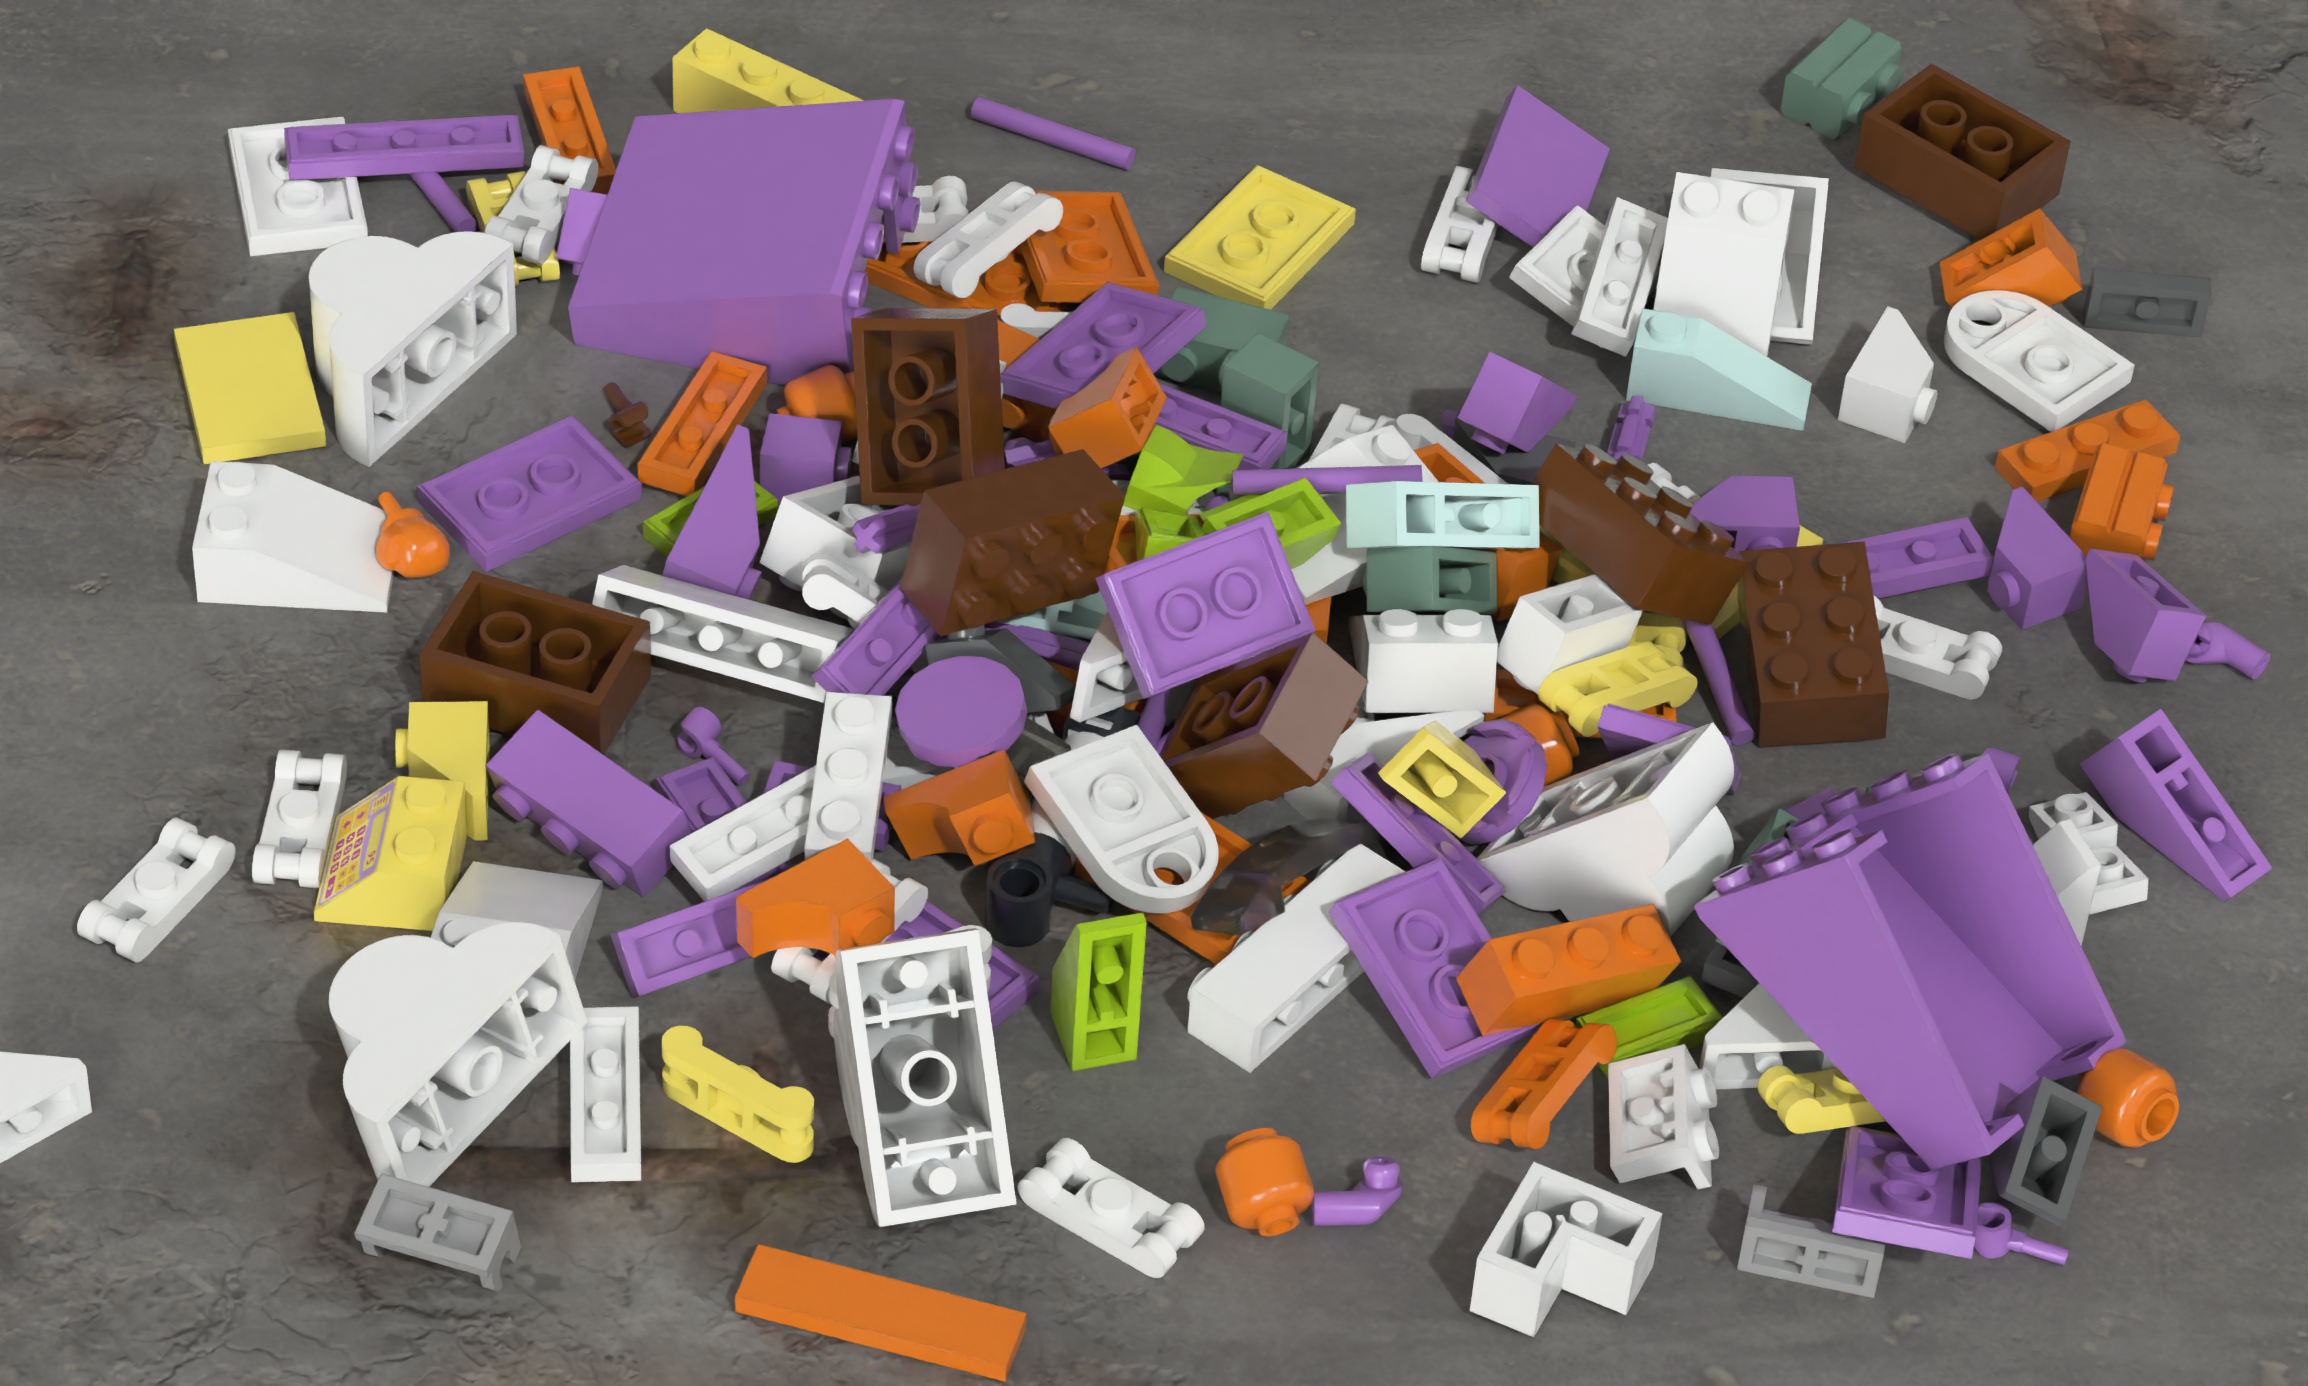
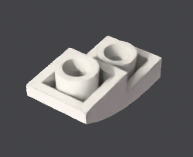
(2119, 878)

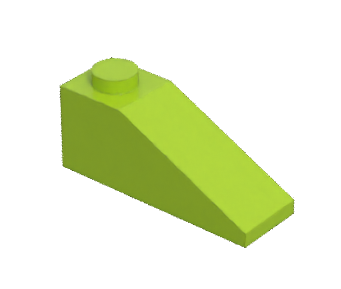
(1100, 991)

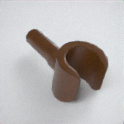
(628, 422)

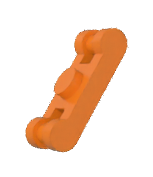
(1541, 1082)

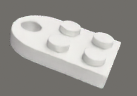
(2033, 356)
(1126, 819)

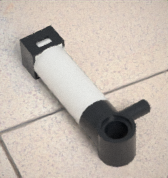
(1031, 879)

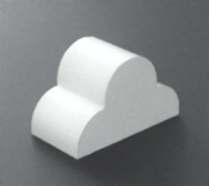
(405, 328)
(1625, 834)
(448, 1037)
(922, 1077)

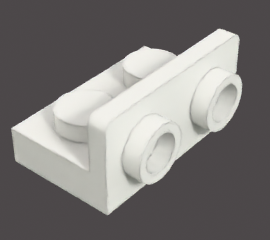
(1661, 1116)

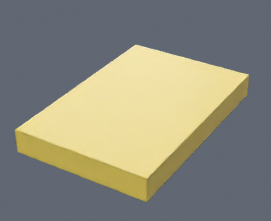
(1260, 239)
(249, 388)

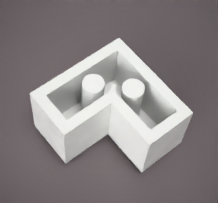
(1567, 1239)

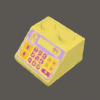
(395, 855)

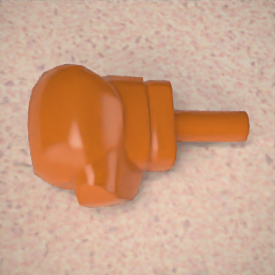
(410, 542)

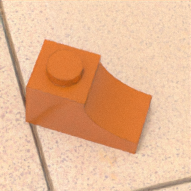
(2019, 258)
(1111, 413)
(964, 811)
(818, 904)

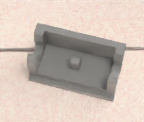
(439, 1228)
(1807, 1251)

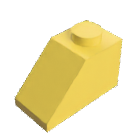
(453, 745)
(1443, 778)

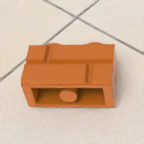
(2121, 502)

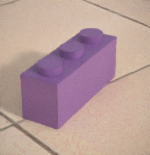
(587, 804)

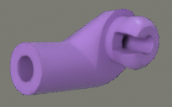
(2223, 645)
(1365, 1201)

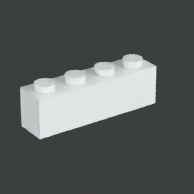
(724, 630)
(1284, 967)

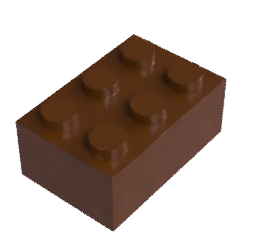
(1961, 153)
(925, 400)
(1637, 533)
(1011, 541)
(1812, 645)
(535, 654)
(1263, 726)

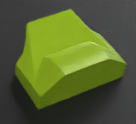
(1176, 474)
(1297, 512)

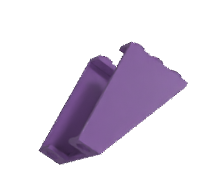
(747, 234)
(1921, 953)

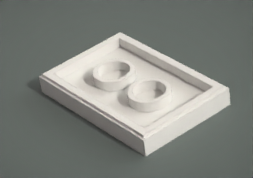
(290, 213)

